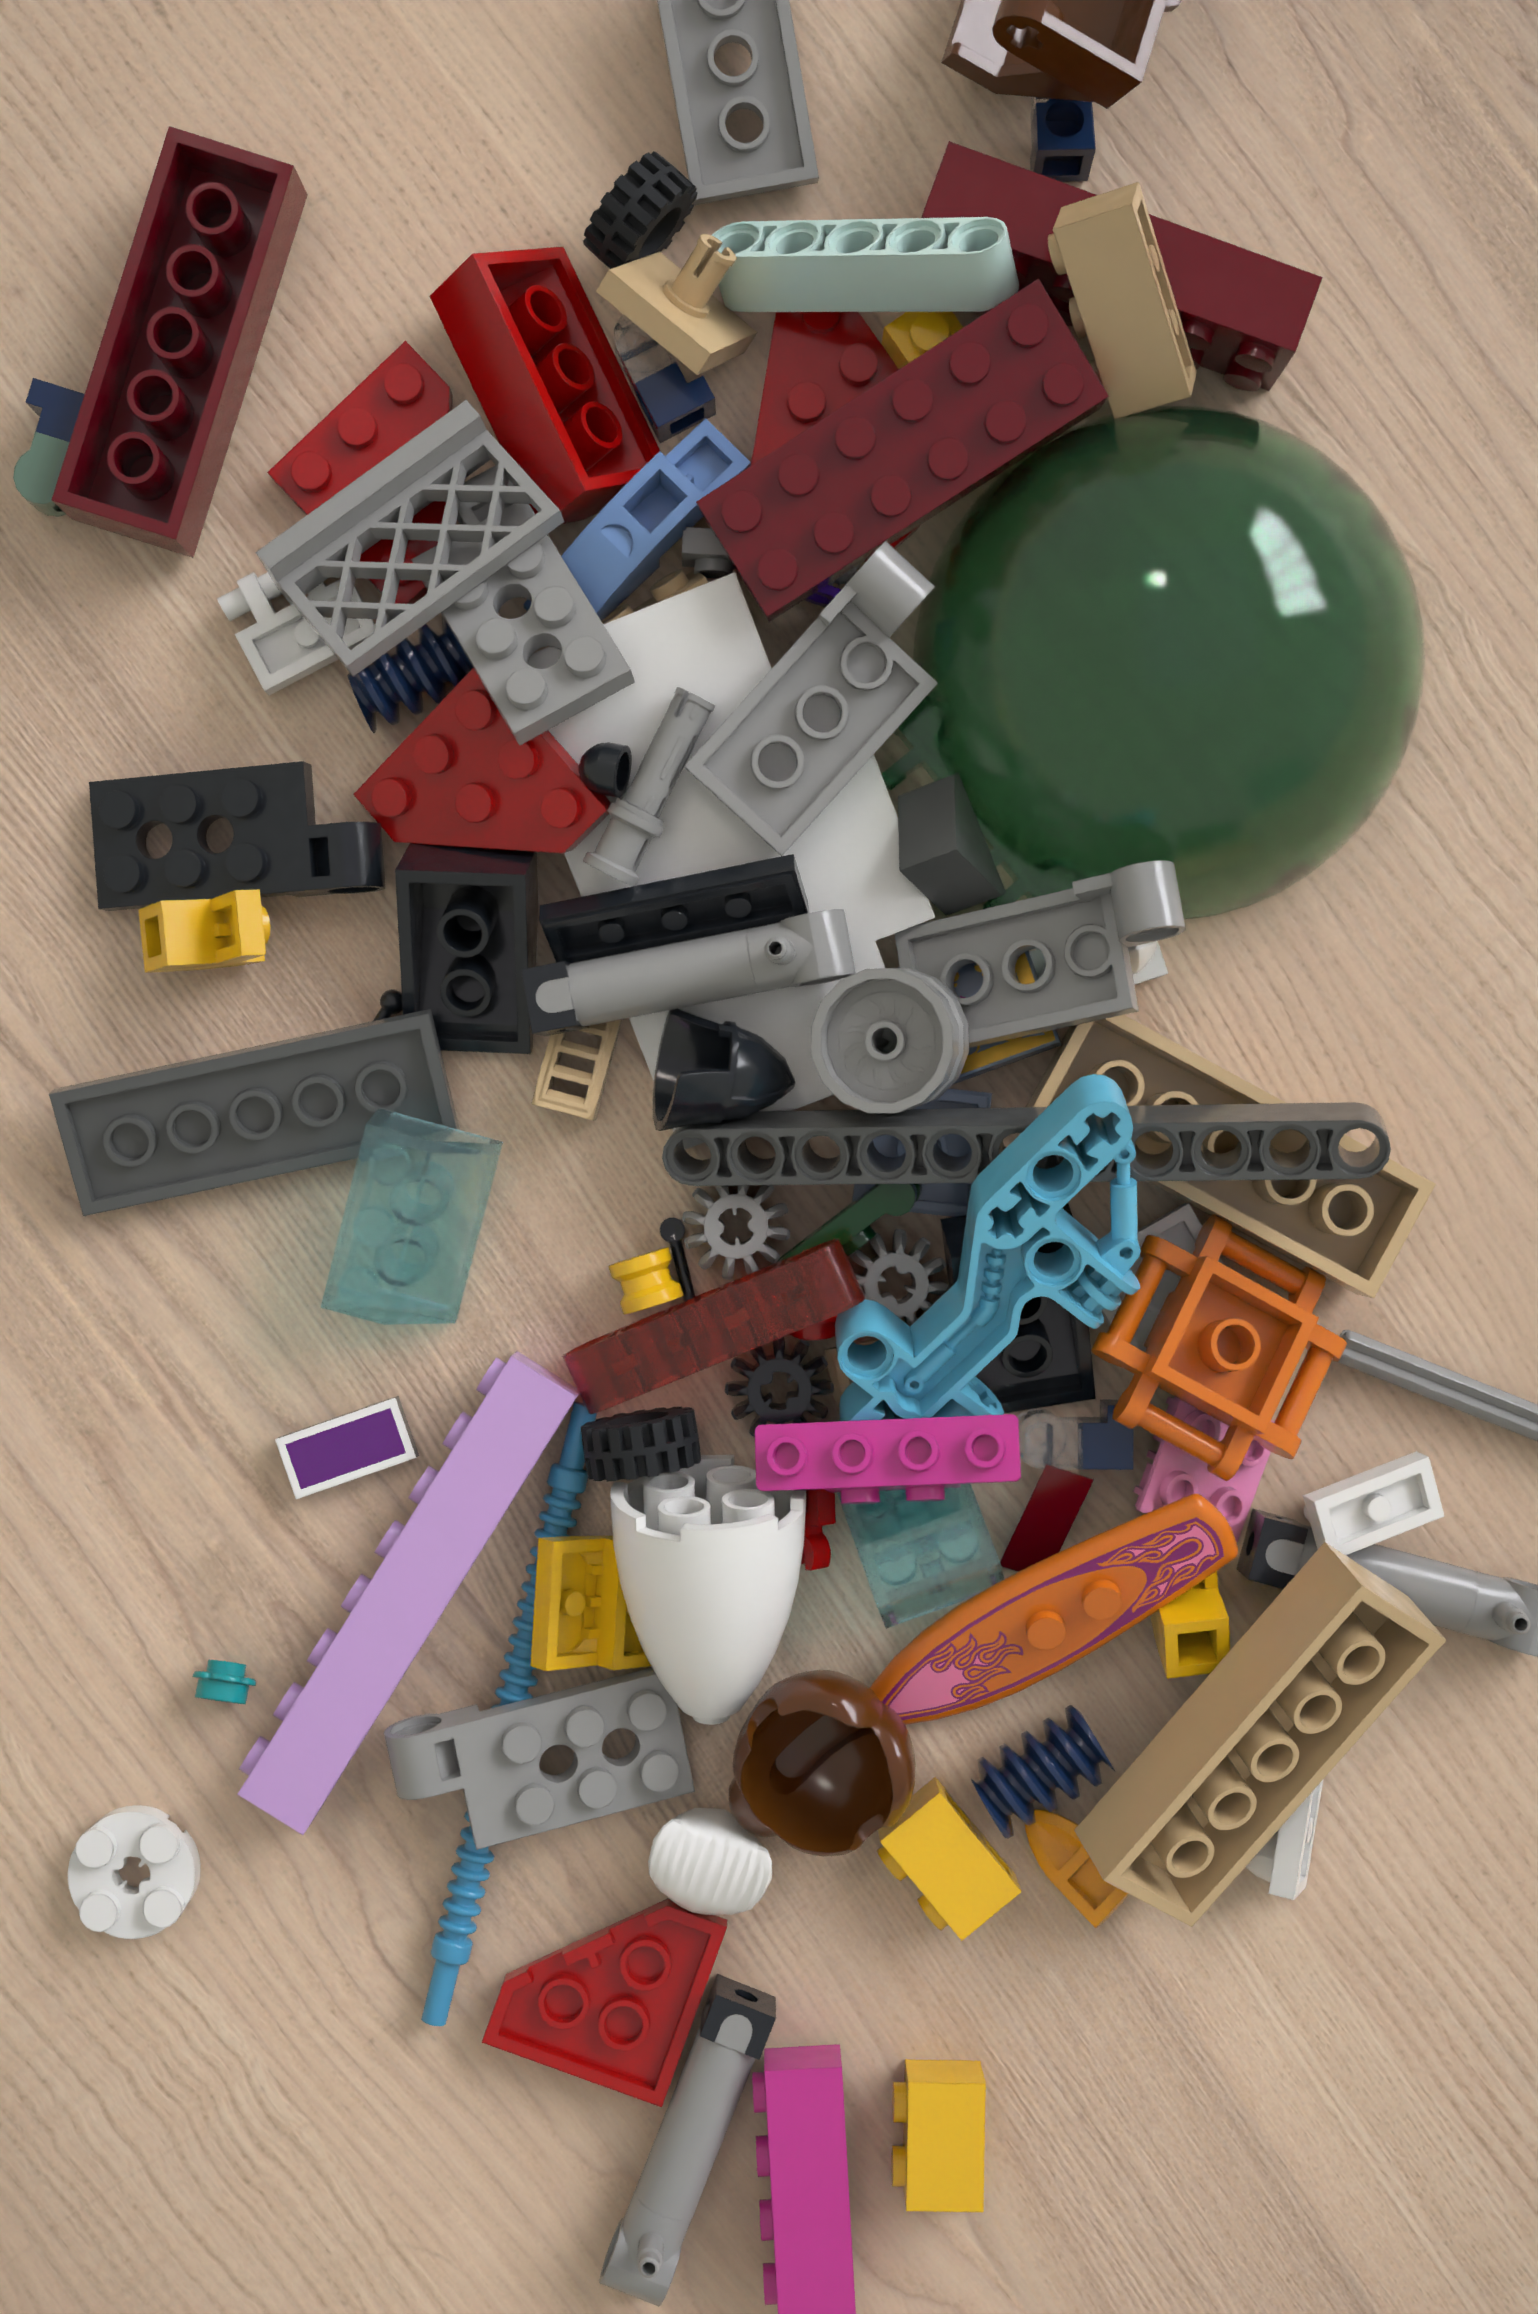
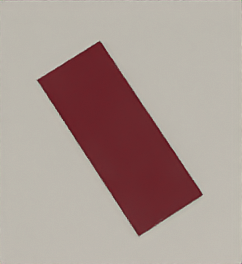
(1046, 1518)

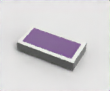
(347, 1447)

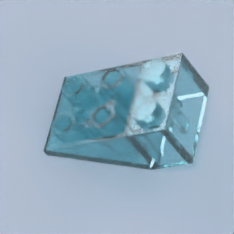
(923, 1551)

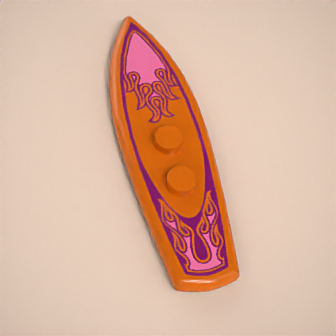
(1055, 1611)

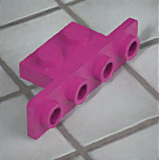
(888, 1455)

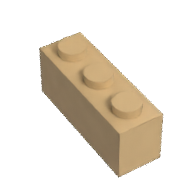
(1123, 300)

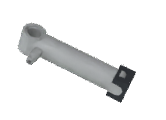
(688, 973)
(1446, 1594)
(688, 2141)

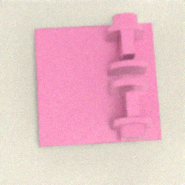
(1181, 1474)

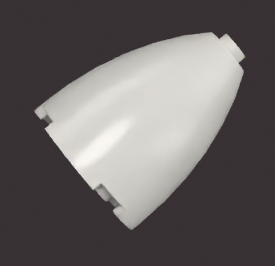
(708, 1578)

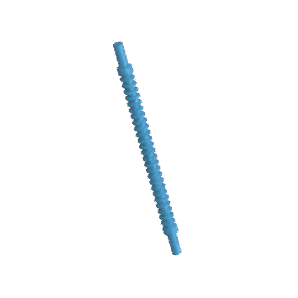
(452, 1945)

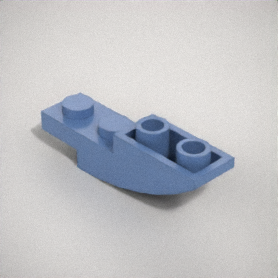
(649, 517)

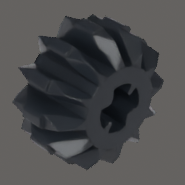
(762, 1374)

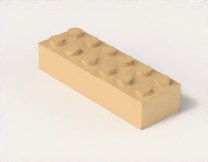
(1332, 1225)
(1258, 1736)

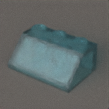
(411, 1221)

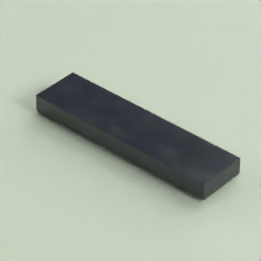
(674, 910)

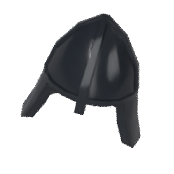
(714, 1073)

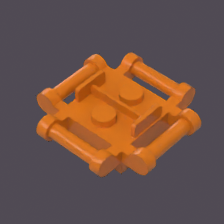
(1222, 1347)

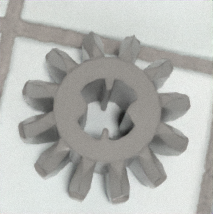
(714, 1228)
(903, 1264)

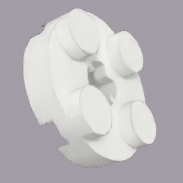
(108, 1901)

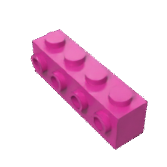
(808, 2181)

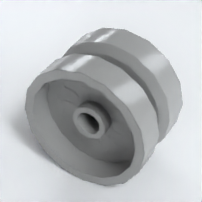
(851, 1048)

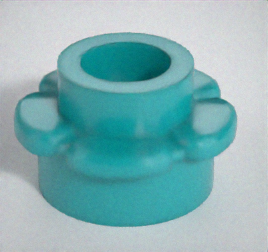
(223, 1682)

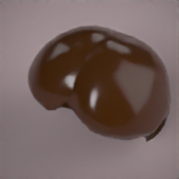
(821, 1764)

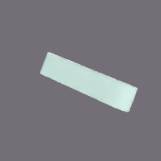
(868, 265)

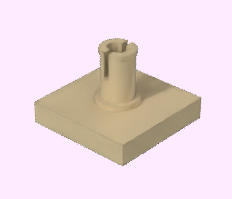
(679, 305)

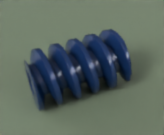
(409, 674)
(1040, 1771)

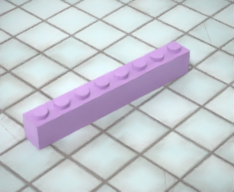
(408, 1592)

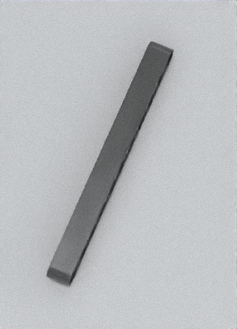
(987, 1127)

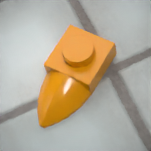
(1071, 1868)

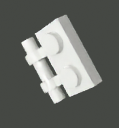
(283, 643)

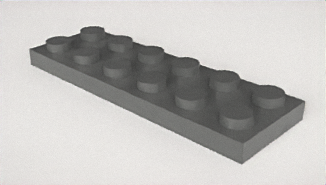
(247, 1111)

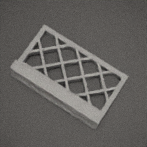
(383, 507)

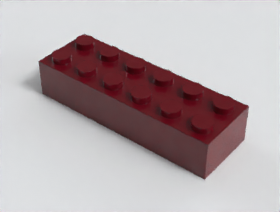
(1234, 304)
(181, 342)
(903, 450)

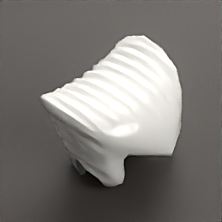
(709, 1863)

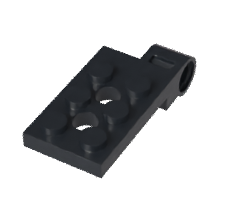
(272, 845)

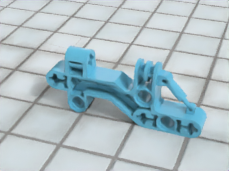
(935, 1361)

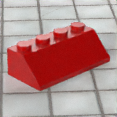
(546, 375)

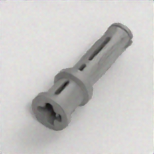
(638, 814)

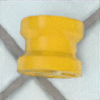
(646, 1280)

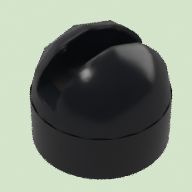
(606, 768)

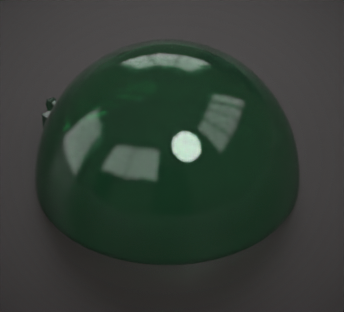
(1169, 656)

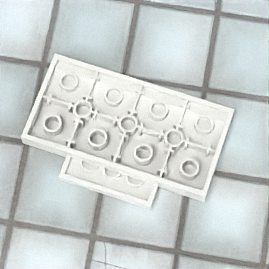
(844, 857)

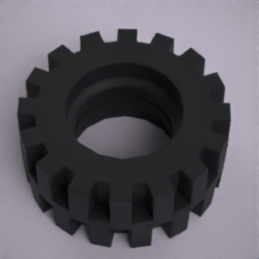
(640, 212)
(641, 1444)

